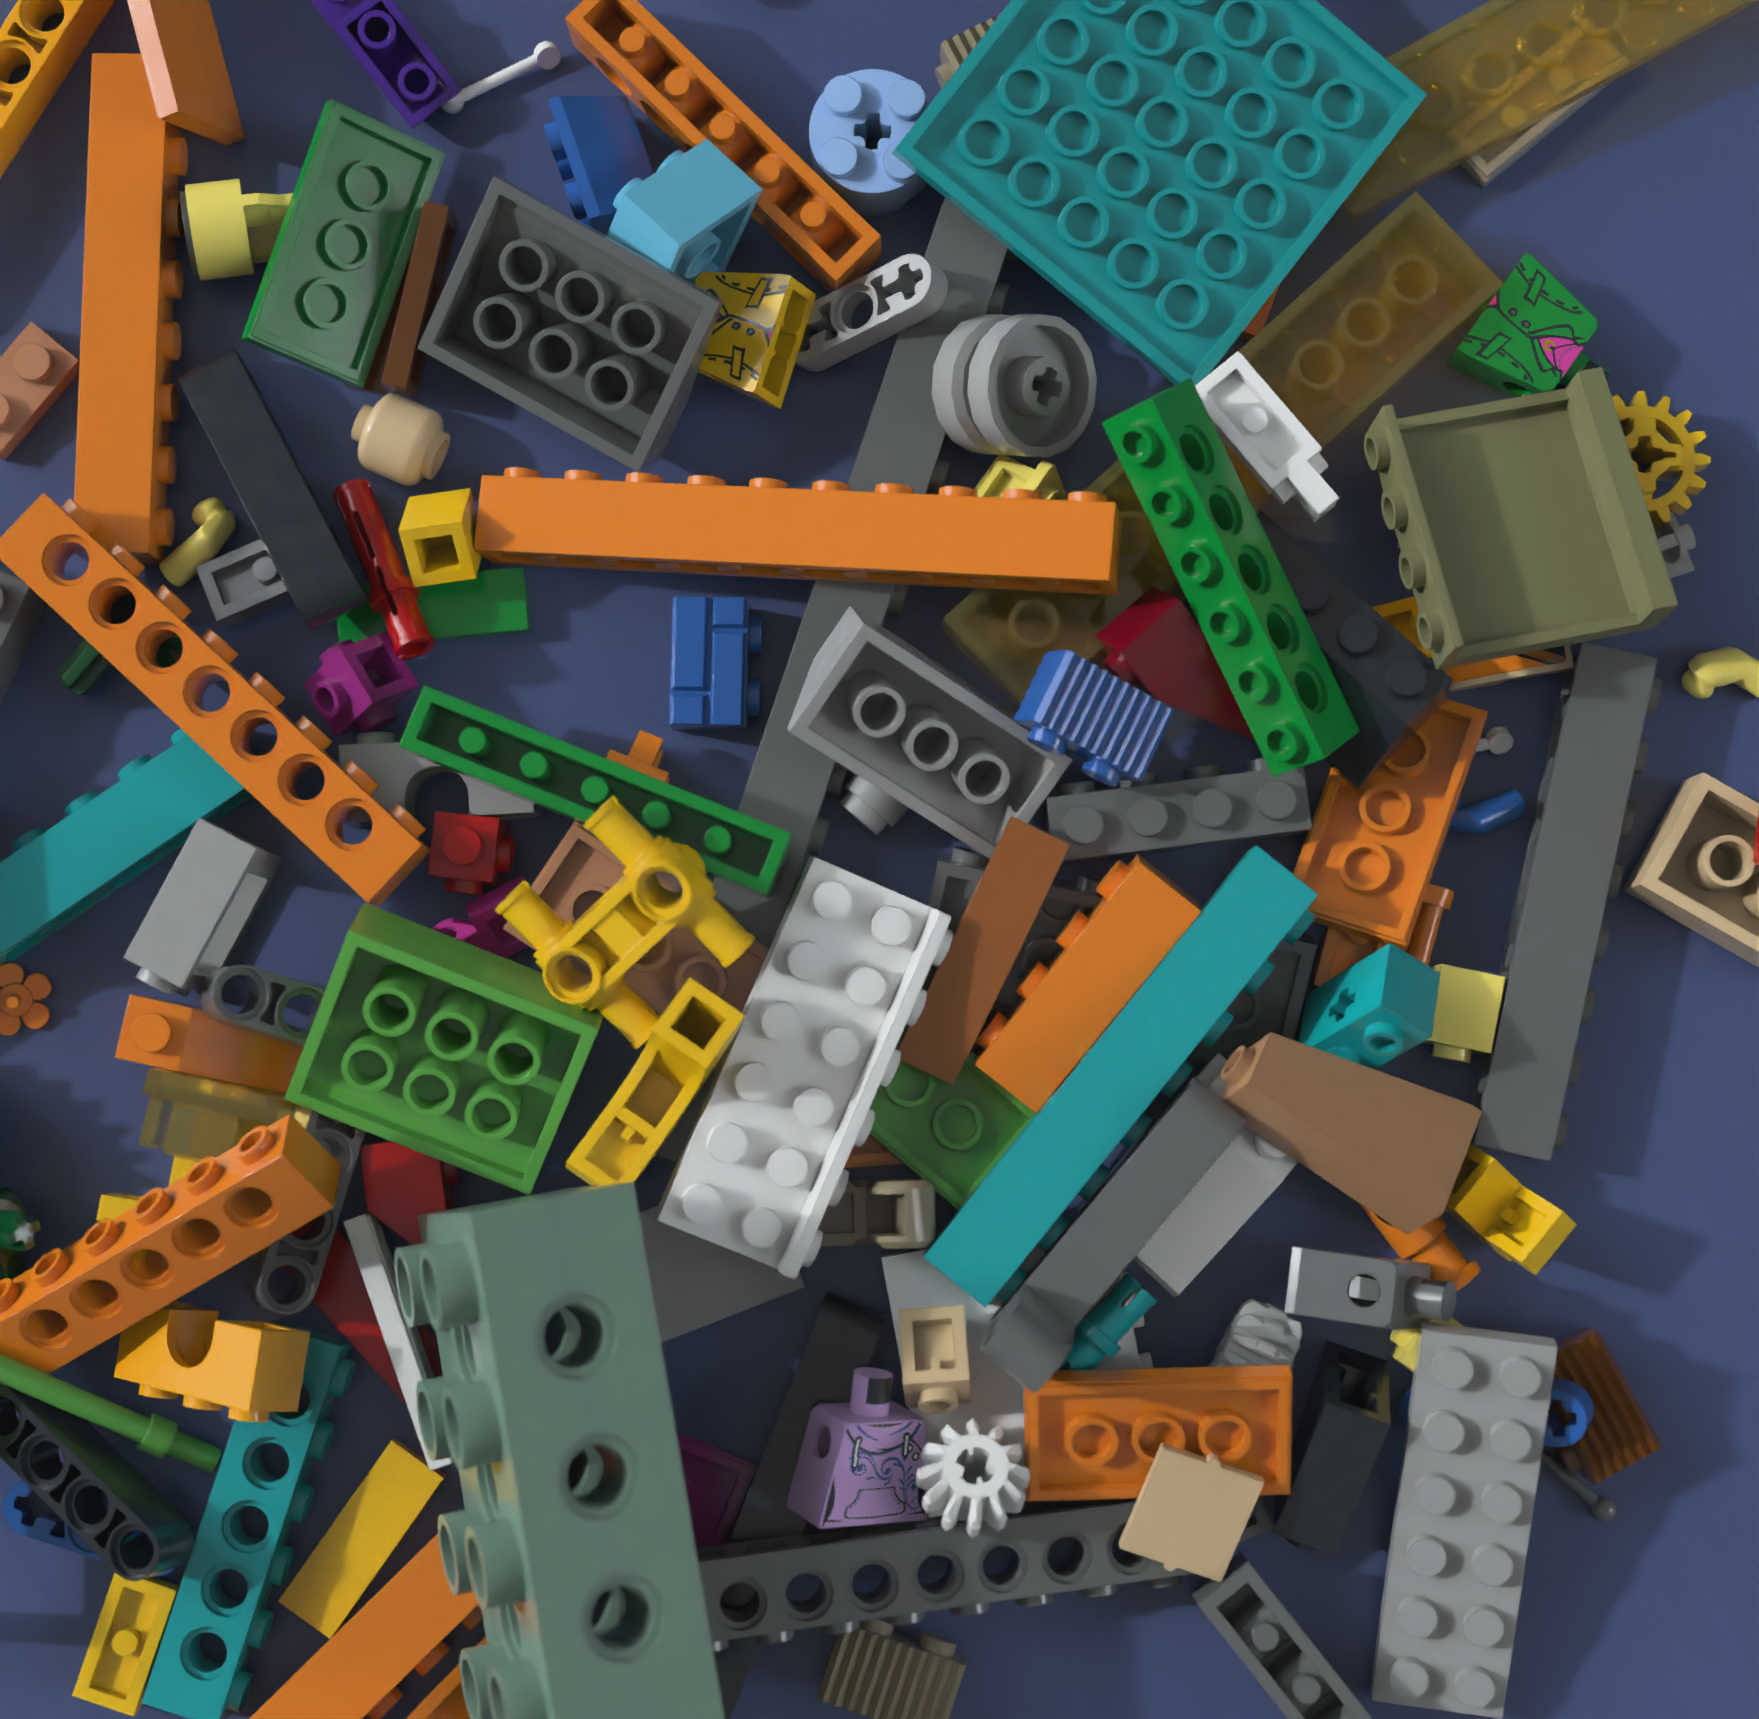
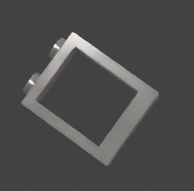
(201, 909)

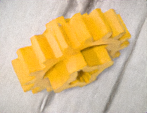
(1663, 458)

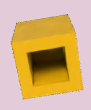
(440, 537)

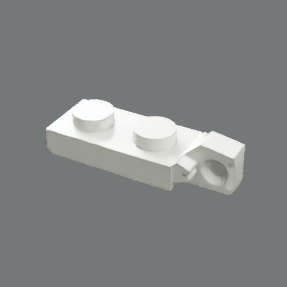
(1266, 436)

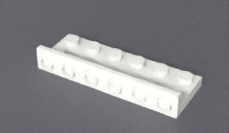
(805, 1068)

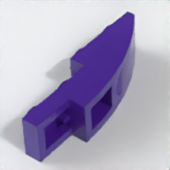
(390, 55)

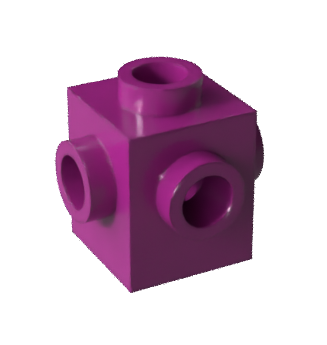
(360, 684)

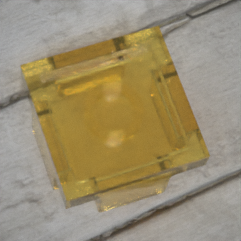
(204, 1115)

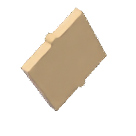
(1191, 1512)

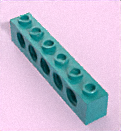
(182, 1676)

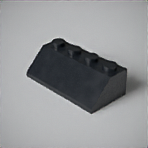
(1378, 670)

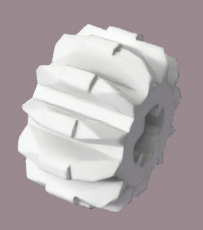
(967, 1502)

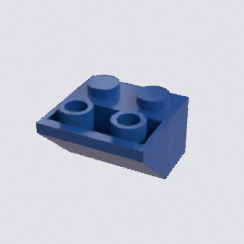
(600, 148)

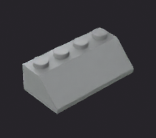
(921, 734)

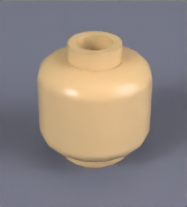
(401, 439)

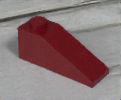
(1169, 658)

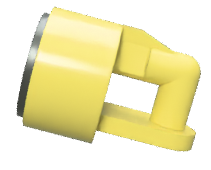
(229, 228)

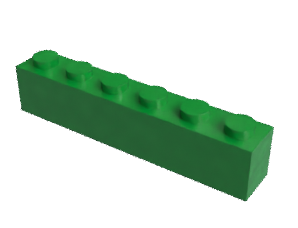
(580, 782)

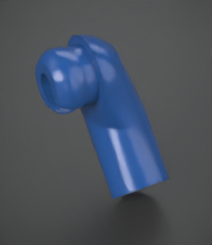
(1488, 813)

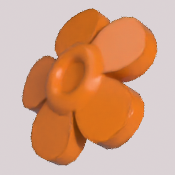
(19, 999)

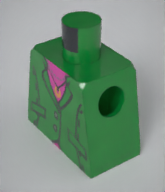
(1528, 335)

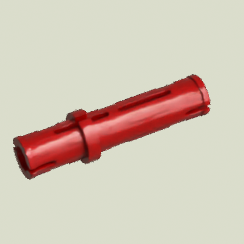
(391, 590)

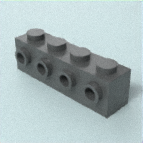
(1177, 815)

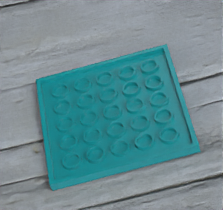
(1161, 154)

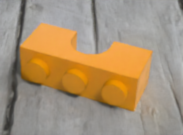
(214, 1361)

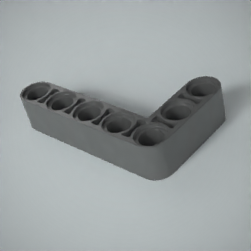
(265, 1018)
(1039, 1321)

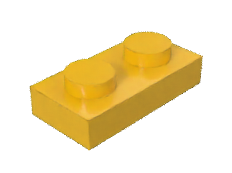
(126, 1643)

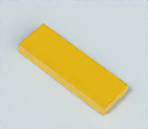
(362, 1538)

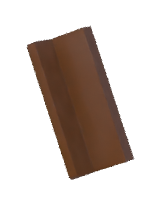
(397, 361)

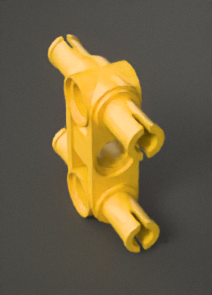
(624, 922)

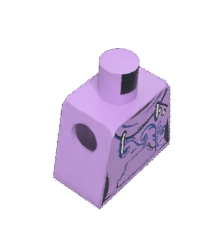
(860, 1459)

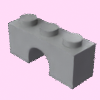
(403, 774)

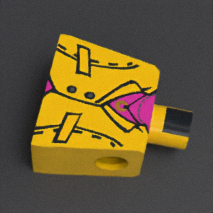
(756, 332)

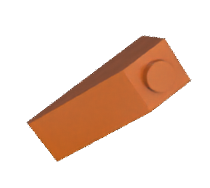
(194, 1044)

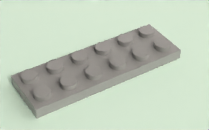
(1462, 1518)

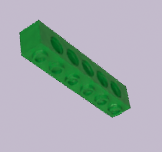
(1231, 578)

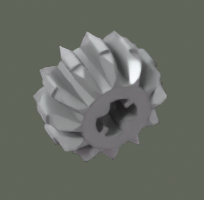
(1258, 1337)

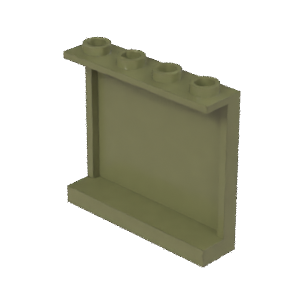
(1520, 523)

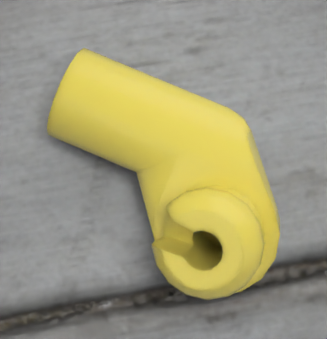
(1719, 669)

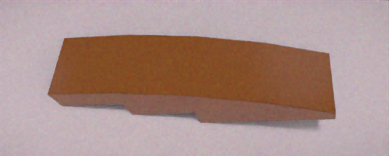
(983, 950)

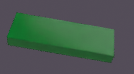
(457, 610)

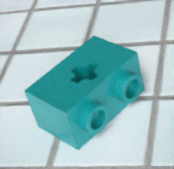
(1373, 1008)

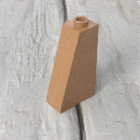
(1354, 1126)

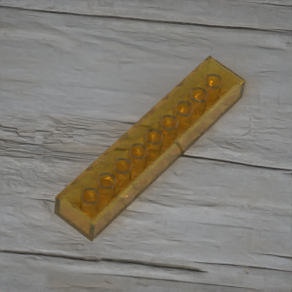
(1330, 365)

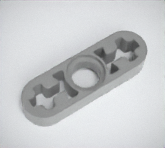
(889, 313)

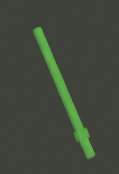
(153, 1434)

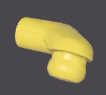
(203, 545)

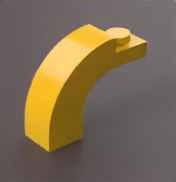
(659, 1088)

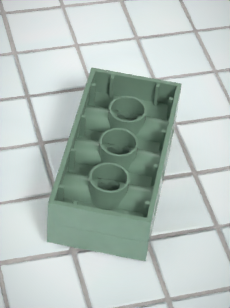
(561, 1458)

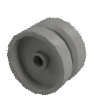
(1014, 385)

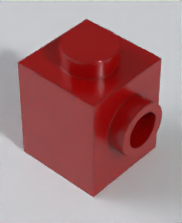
(470, 852)

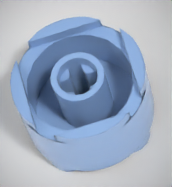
(842, 120)

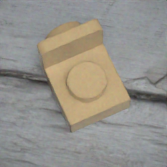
(934, 1358)

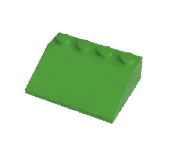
(443, 1049)

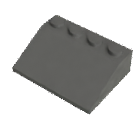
(572, 326)

